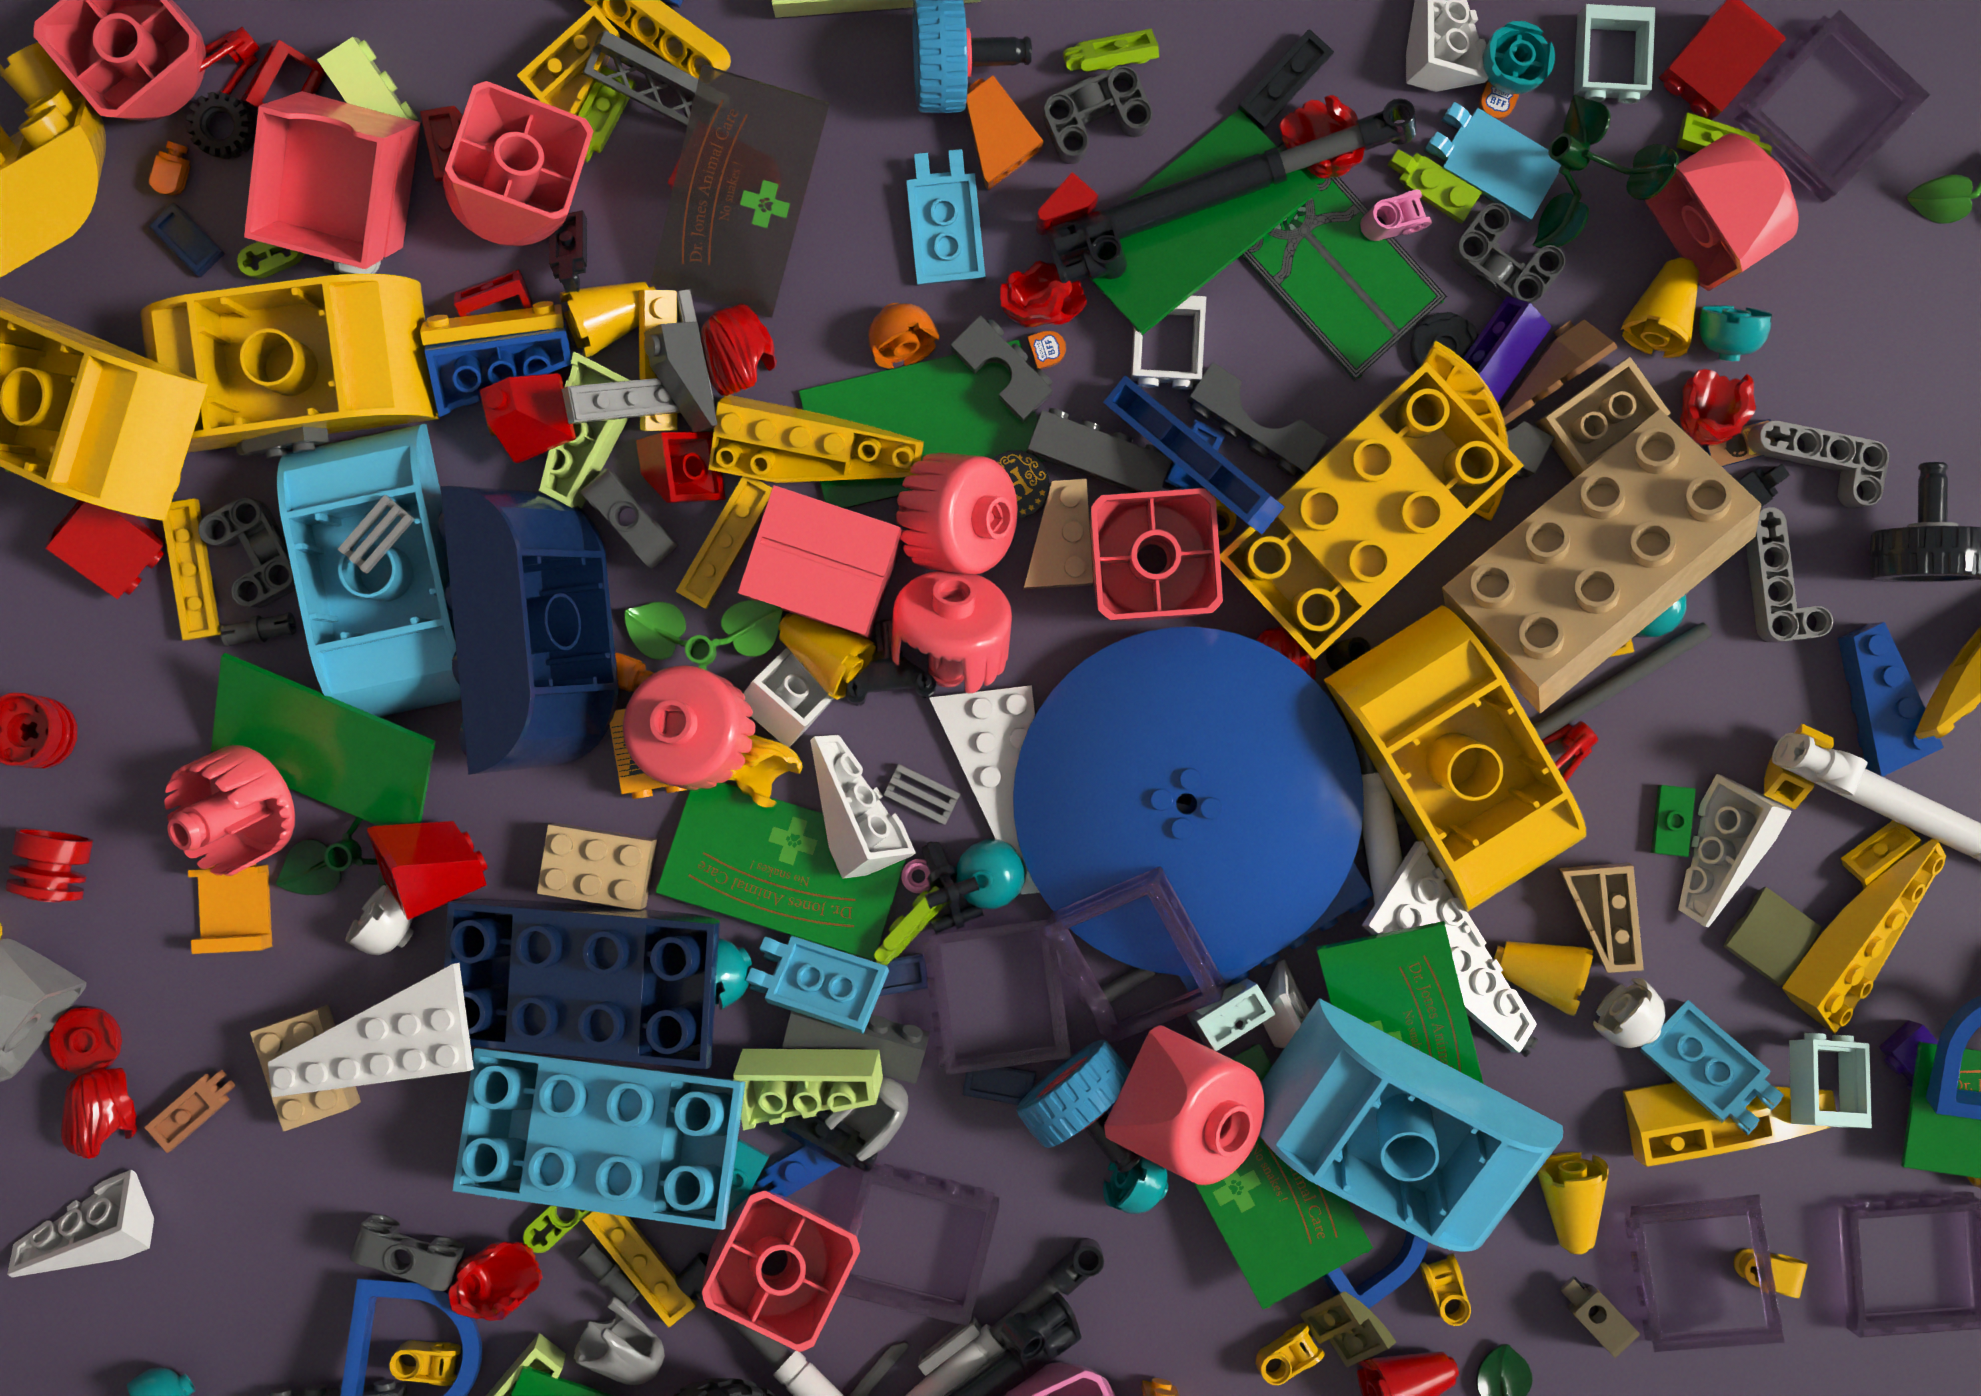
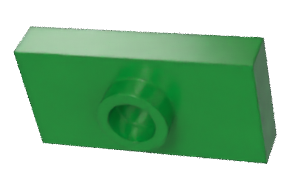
(1673, 820)

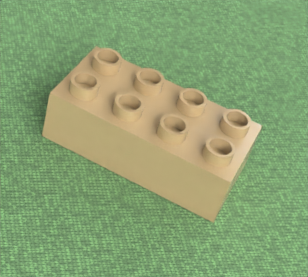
(1602, 559)

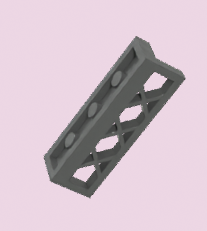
(651, 67)

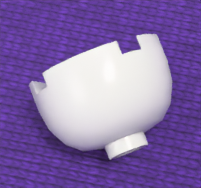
(380, 926)
(1631, 1015)

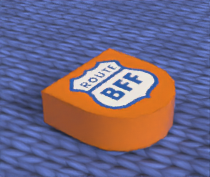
(1496, 102)
(1047, 348)

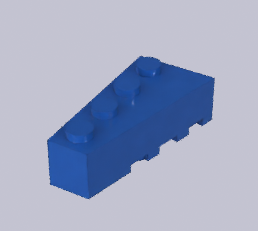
(467, 366)
(1883, 700)

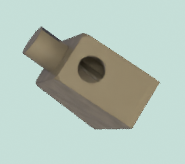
(1607, 1324)

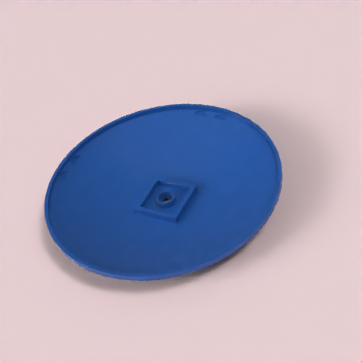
(1204, 720)

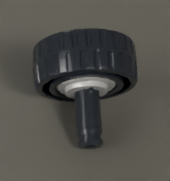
(1933, 546)

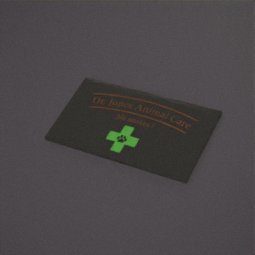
(738, 190)

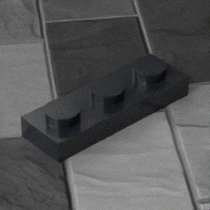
(1286, 79)

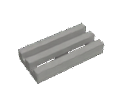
(365, 525)
(895, 781)
(948, 1346)

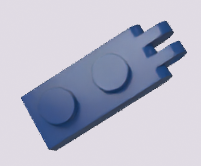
(796, 1171)

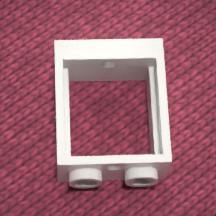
(1195, 307)

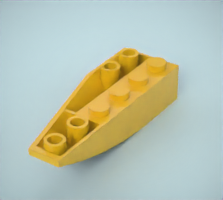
(804, 446)
(1956, 693)
(1860, 939)
(1674, 1127)

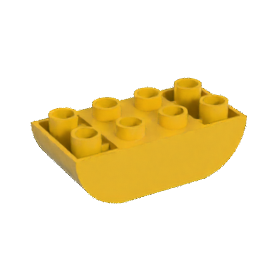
(48, 176)
(297, 355)
(92, 415)
(1371, 510)
(1458, 755)

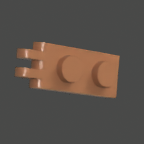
(189, 1111)

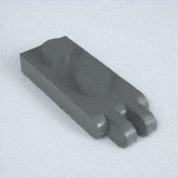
(278, 444)

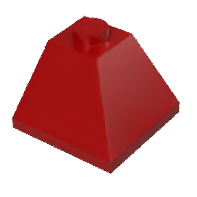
(528, 414)
(679, 465)

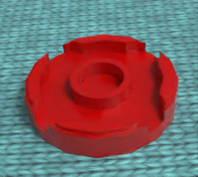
(85, 1040)

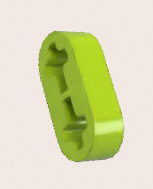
(268, 266)

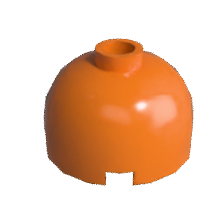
(901, 334)

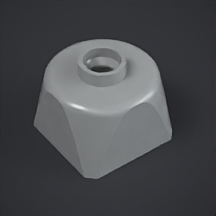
(31, 1001)

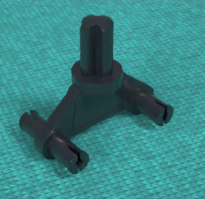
(885, 675)
(943, 876)

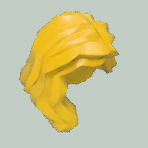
(762, 766)

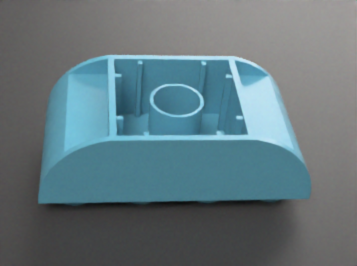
(384, 633)
(1400, 1130)
(600, 1137)

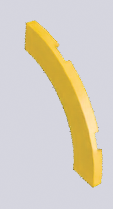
(1477, 396)

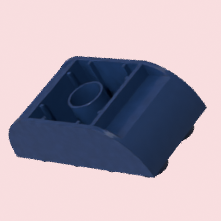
(527, 628)
(587, 979)

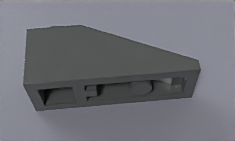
(680, 366)

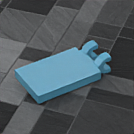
(1496, 160)
(945, 223)
(820, 982)
(1712, 1067)

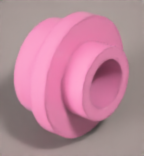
(906, 876)

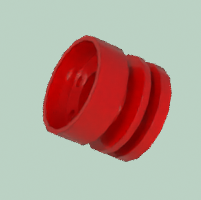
(21, 744)
(49, 865)

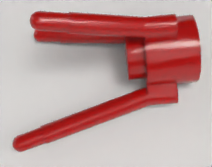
(238, 46)
(1577, 743)

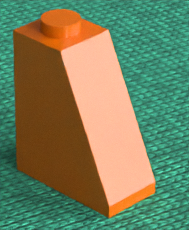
(999, 131)

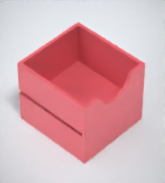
(331, 179)
(821, 561)

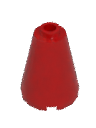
(1408, 1375)

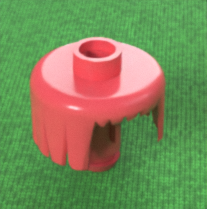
(957, 513)
(958, 622)
(688, 727)
(229, 809)

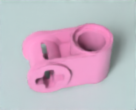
(1401, 216)

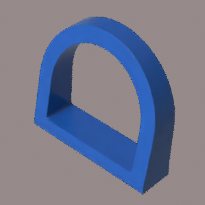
(1944, 1078)
(1387, 1279)
(361, 1328)

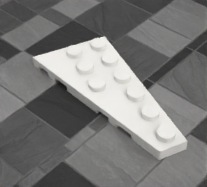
(987, 740)
(1420, 898)
(398, 1039)

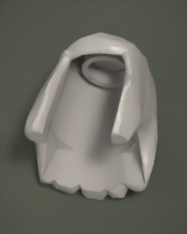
(875, 1122)
(620, 1347)

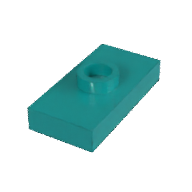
(747, 1168)

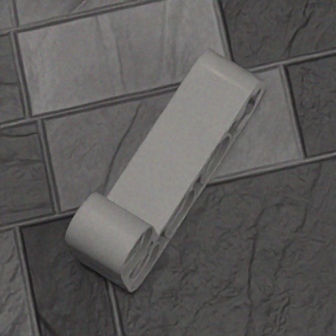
(1817, 453)
(1780, 575)

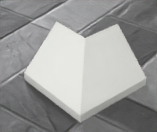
(1287, 1004)

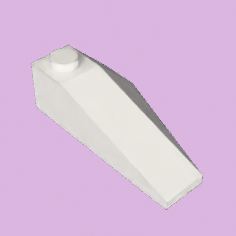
(1444, 46)
(856, 822)
(1730, 841)
(98, 1230)

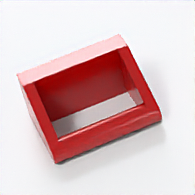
(271, 65)
(1068, 202)
(492, 292)

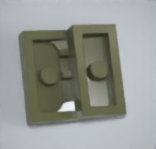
(1772, 936)
(1349, 1328)

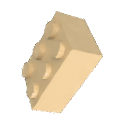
(1601, 415)
(597, 866)
(282, 1037)

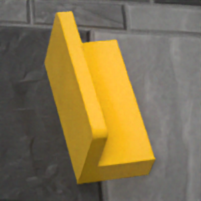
(1880, 852)

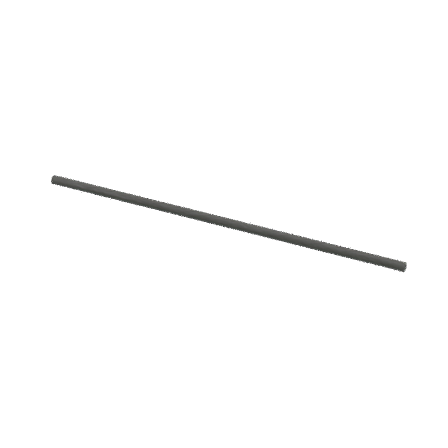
(1543, 728)

